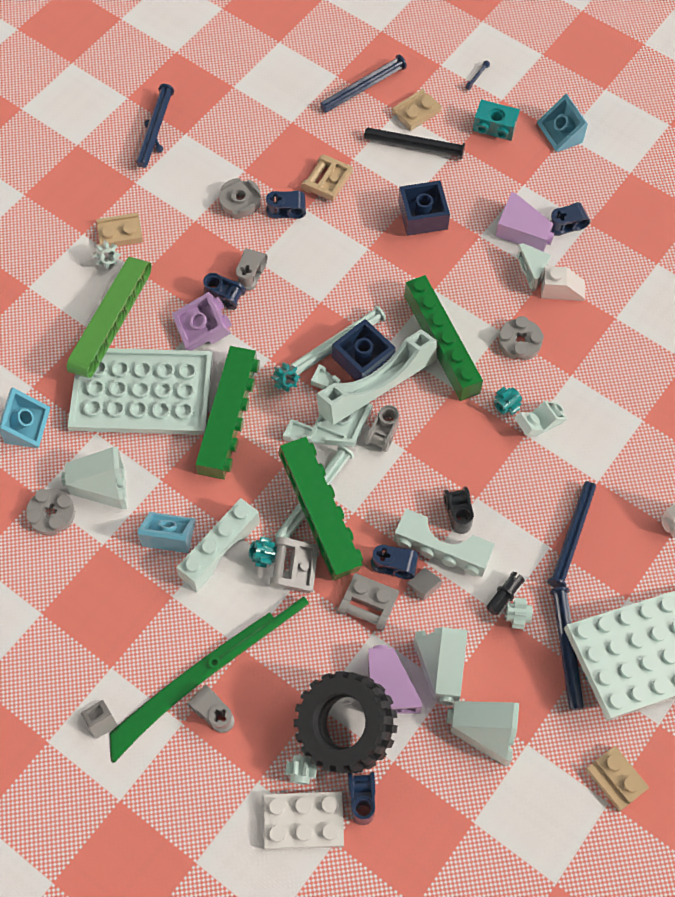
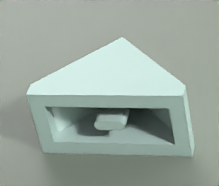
(532, 263)

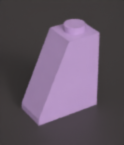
(524, 224)
(388, 671)

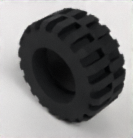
(314, 715)

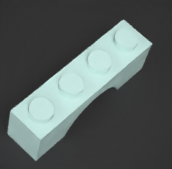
(469, 555)
(203, 559)

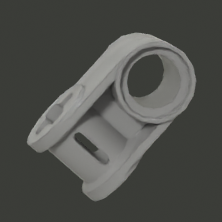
(250, 268)
(382, 431)
(210, 707)

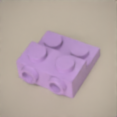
(202, 321)

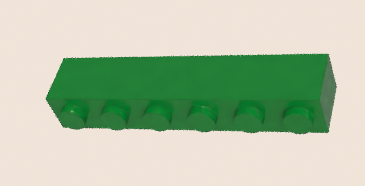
(450, 349)
(227, 412)
(320, 508)

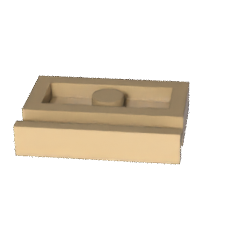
(416, 109)
(120, 229)
(617, 778)

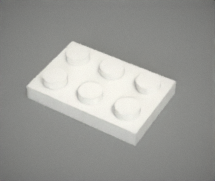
(303, 820)

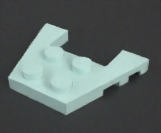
(342, 433)

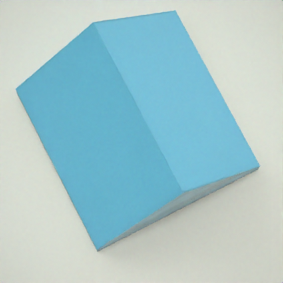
(563, 124)
(23, 420)
(167, 532)

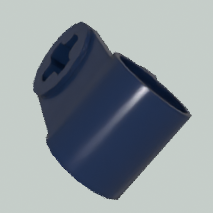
(288, 204)
(569, 219)
(226, 289)
(397, 561)
(362, 793)

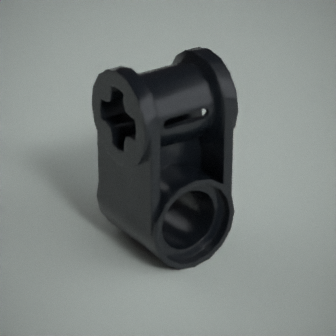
(459, 505)

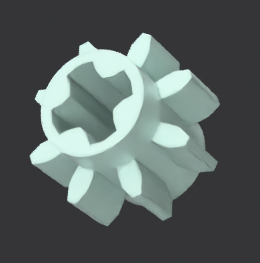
(101, 257)
(519, 613)
(301, 770)

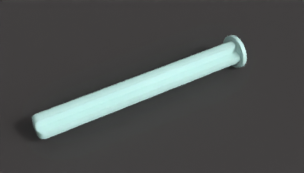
(326, 348)
(331, 471)

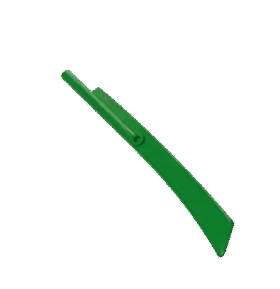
(139, 721)

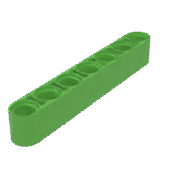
(109, 317)

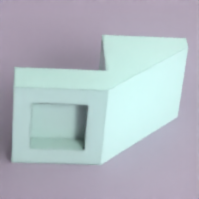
(542, 419)

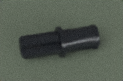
(505, 593)

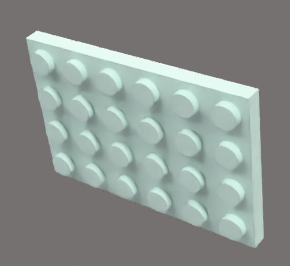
(144, 393)
(628, 654)

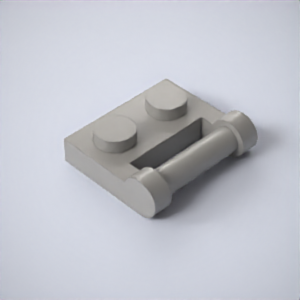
(301, 565)
(370, 594)

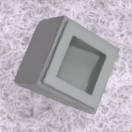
(424, 583)
(99, 719)

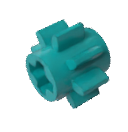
(285, 382)
(507, 400)
(262, 552)

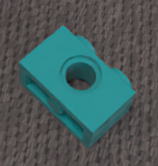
(496, 120)

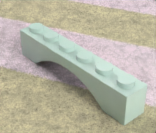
(345, 398)

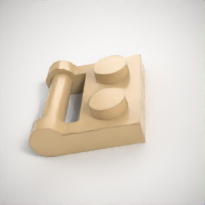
(331, 182)

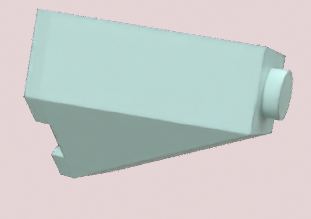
(98, 478)
(442, 662)
(486, 727)

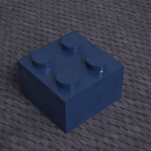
(423, 208)
(362, 350)

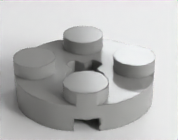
(243, 207)
(526, 329)
(56, 522)

